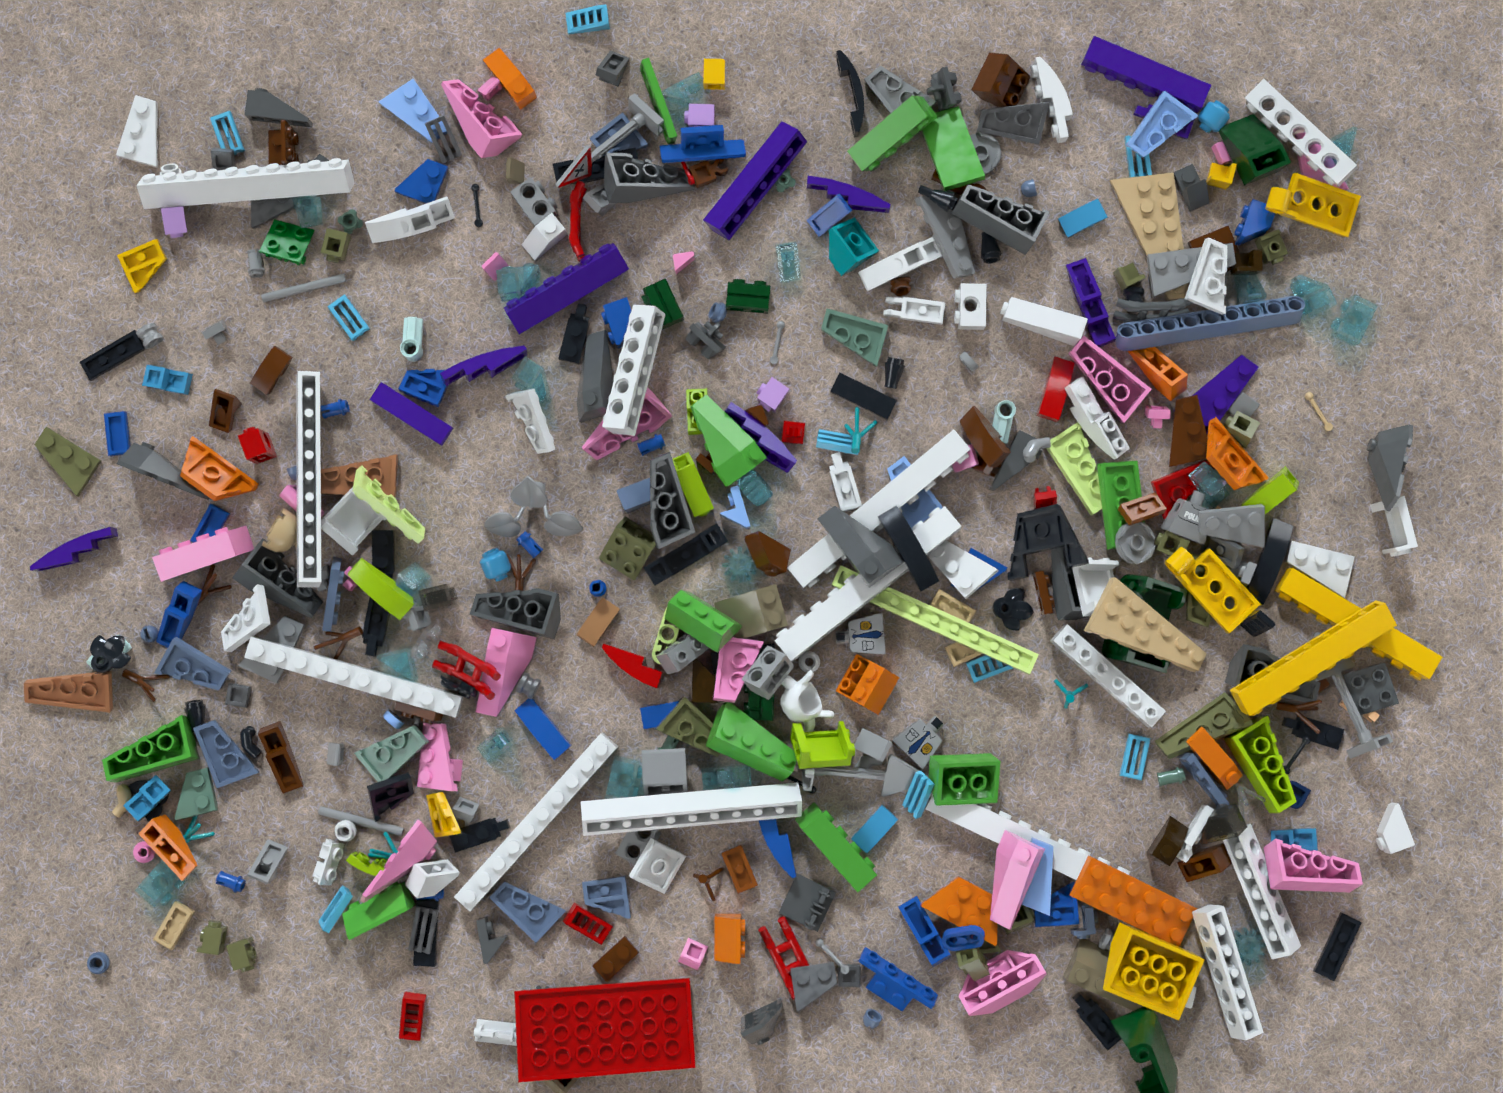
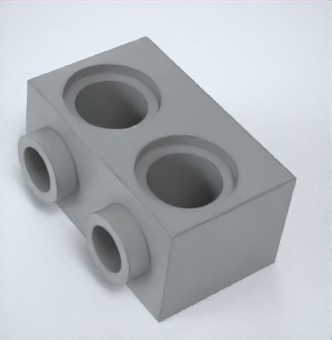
(531, 205)
(681, 653)
(768, 672)
(635, 838)

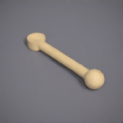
(1327, 426)

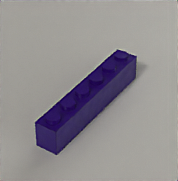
(1144, 73)
(755, 180)
(566, 287)

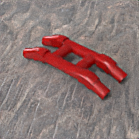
(575, 201)
(457, 672)
(775, 952)

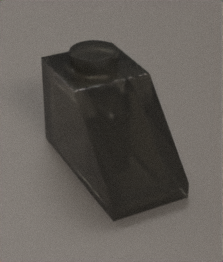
(438, 597)
(1223, 824)

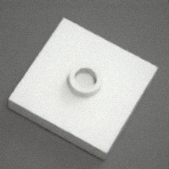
(657, 865)

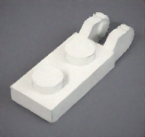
(916, 310)

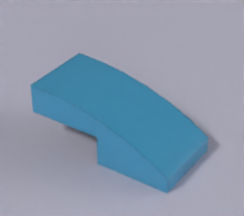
(1083, 218)
(167, 379)
(147, 798)
(874, 829)
(1303, 837)

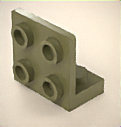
(628, 548)

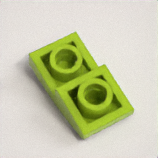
(692, 397)
(361, 862)

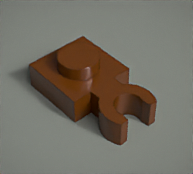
(706, 173)

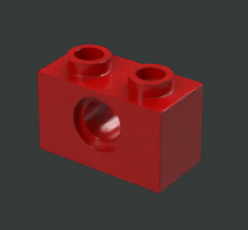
(257, 445)

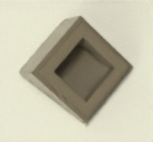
(515, 171)

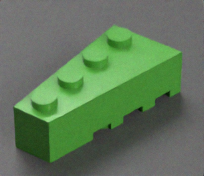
(892, 133)
(750, 743)
(162, 749)
(836, 847)

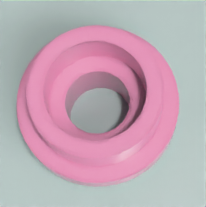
(137, 852)

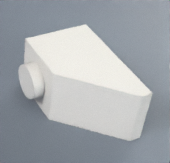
(544, 236)
(1393, 831)
(430, 877)

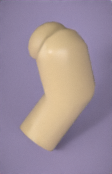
(123, 795)

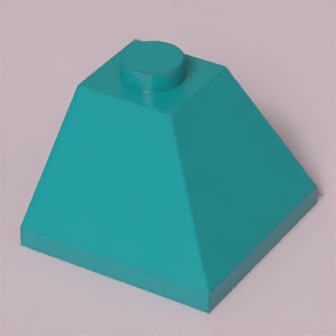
(849, 246)

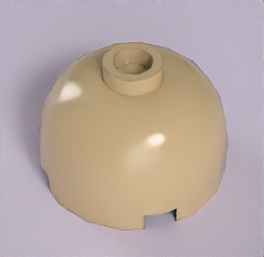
(282, 533)

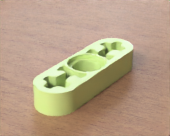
(659, 637)

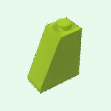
(692, 485)
(1274, 490)

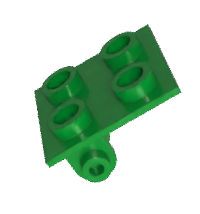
(287, 242)

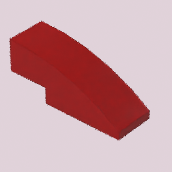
(1054, 390)
(633, 665)

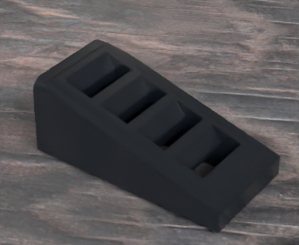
(1257, 623)

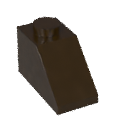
(702, 683)
(1168, 841)

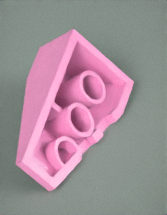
(652, 417)
(414, 849)
(1013, 873)

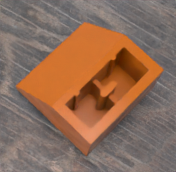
(867, 684)
(727, 938)

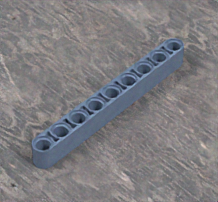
(1209, 323)

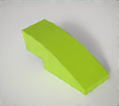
(381, 588)

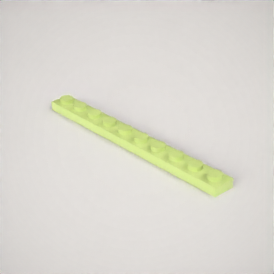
(948, 626)

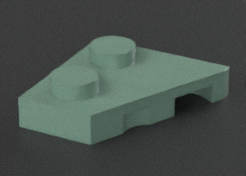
(196, 795)

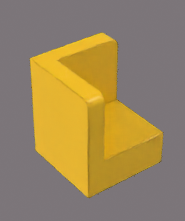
(714, 74)
(1220, 175)

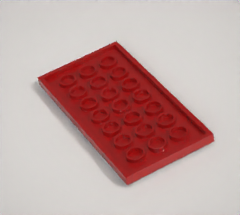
(604, 1029)

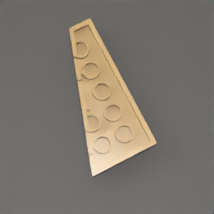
(1153, 215)
(1136, 625)

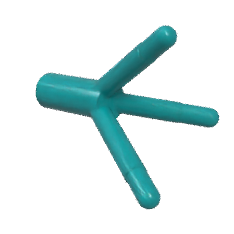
(856, 435)
(1069, 695)
(190, 831)
(381, 854)

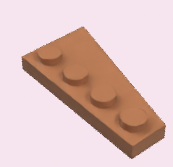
(341, 479)
(75, 691)

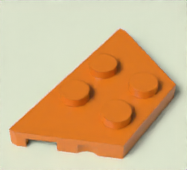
(1231, 459)
(213, 473)
(964, 906)

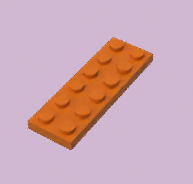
(1133, 901)

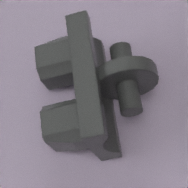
(942, 89)
(699, 332)

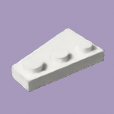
(140, 133)
(962, 568)

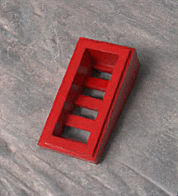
(583, 930)
(408, 1003)

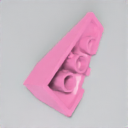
(483, 129)
(510, 656)

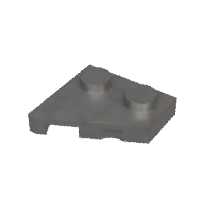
(269, 209)
(812, 982)

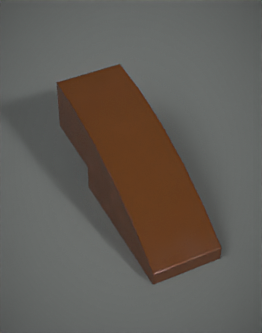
(984, 437)
(280, 757)

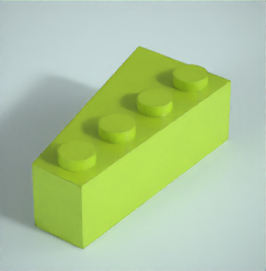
(1260, 760)

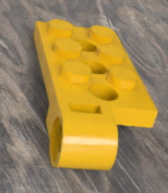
(1282, 203)
(1183, 567)

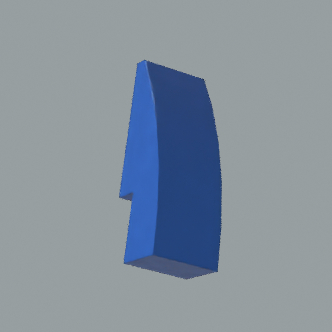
(178, 613)
(543, 728)
(778, 845)
(924, 931)

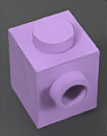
(700, 115)
(174, 221)
(771, 394)

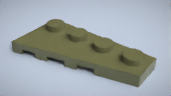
(1218, 718)

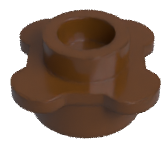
(900, 286)

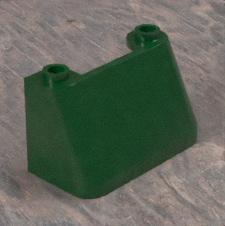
(1162, 598)
(1145, 1042)

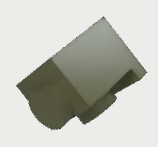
(334, 238)
(1269, 255)
(1241, 427)
(1162, 538)
(1026, 915)
(213, 938)
(242, 954)
(973, 963)

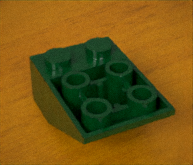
(1253, 149)

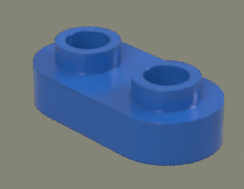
(963, 938)

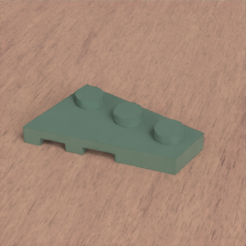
(856, 334)
(391, 754)

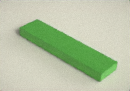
(658, 100)

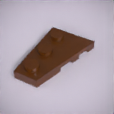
(1188, 433)

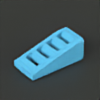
(596, 26)
(993, 671)

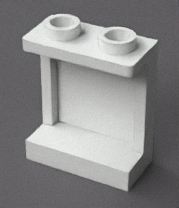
(350, 521)
(1400, 527)
(1091, 582)

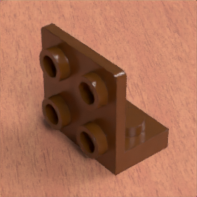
(282, 145)

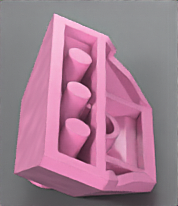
(1010, 978)

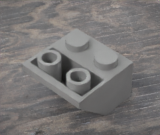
(664, 771)

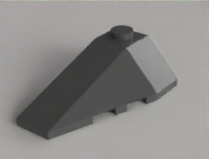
(595, 378)
(1388, 461)
(1064, 587)
(530, 610)

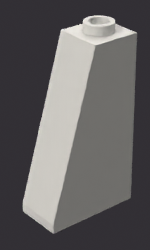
(1044, 320)

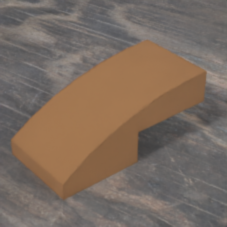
(598, 622)

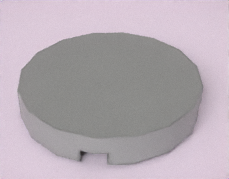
(990, 152)
(1135, 543)

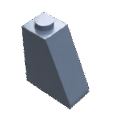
(635, 495)

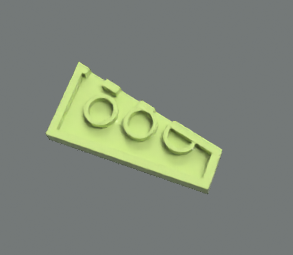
(1075, 462)
(387, 505)

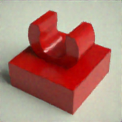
(793, 432)
(1044, 499)

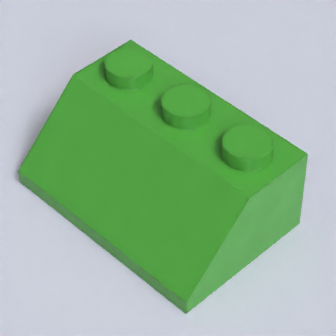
(701, 620)
(964, 778)
(377, 909)

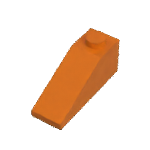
(510, 78)
(1161, 371)
(1214, 758)
(169, 845)

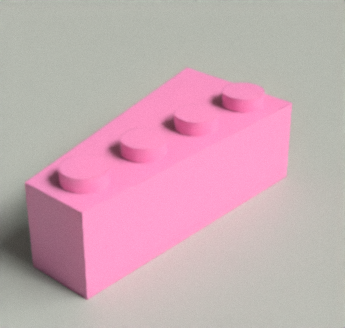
(1110, 379)
(203, 552)
(1306, 870)

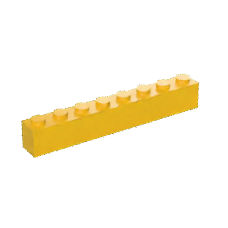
(1332, 609)
(1313, 657)

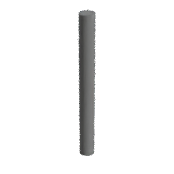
(303, 287)
(335, 814)

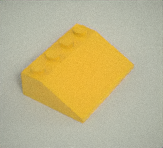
(1150, 971)

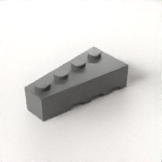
(1001, 217)

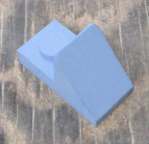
(737, 515)

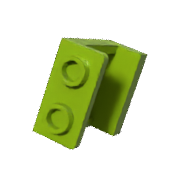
(822, 747)

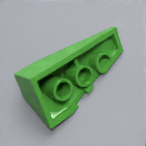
(729, 445)

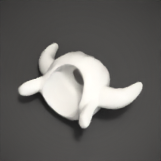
(802, 702)

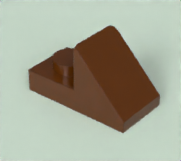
(223, 410)

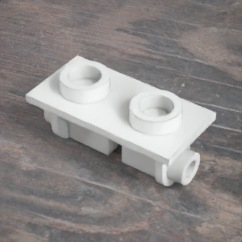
(326, 872)
(495, 1032)

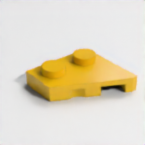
(142, 263)
(441, 815)

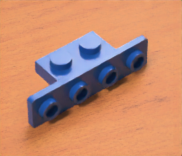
(702, 144)
(894, 984)

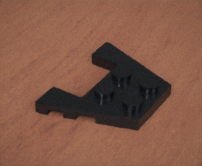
(1042, 531)

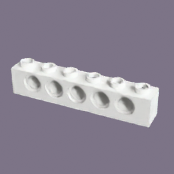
(1265, 92)
(633, 370)
(1107, 676)
(1264, 902)
(1227, 972)

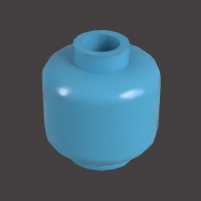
(1213, 116)
(495, 564)

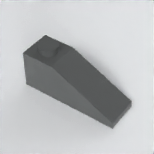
(267, 108)
(1015, 460)

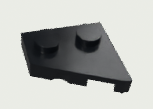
(389, 793)

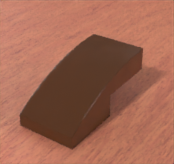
(270, 370)

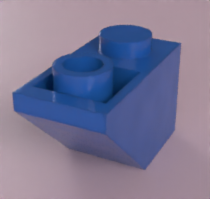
(1254, 223)
(617, 316)

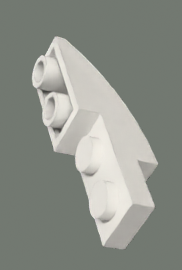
(1051, 90)
(410, 222)
(900, 263)
(1094, 422)

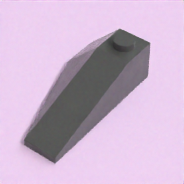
(637, 180)
(153, 464)
(668, 508)
(863, 548)
(279, 581)
(1252, 660)
(760, 1024)

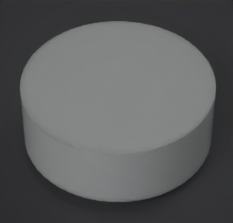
(968, 361)

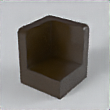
(1247, 263)

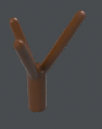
(519, 577)
(208, 582)
(344, 637)
(140, 680)
(1309, 706)
(705, 879)

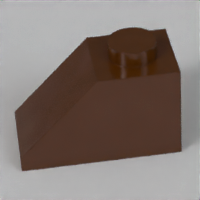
(768, 553)
(1205, 863)

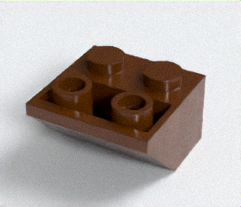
(1000, 81)

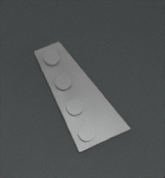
(950, 236)
(1176, 268)

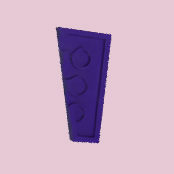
(1224, 388)

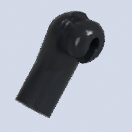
(247, 741)

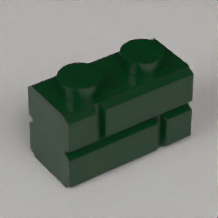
(661, 296)
(748, 297)
(758, 707)

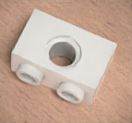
(977, 295)

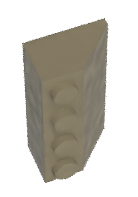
(1088, 971)

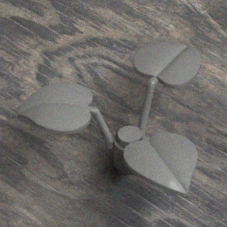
(533, 495)

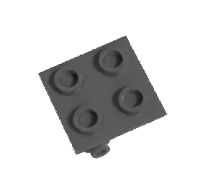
(1371, 688)
(807, 902)

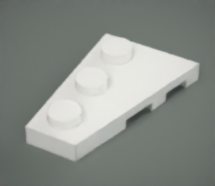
(1209, 277)
(531, 413)
(1323, 565)
(248, 622)

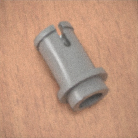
(255, 263)

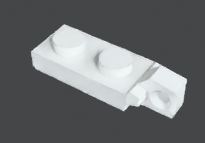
(844, 484)
(1194, 832)

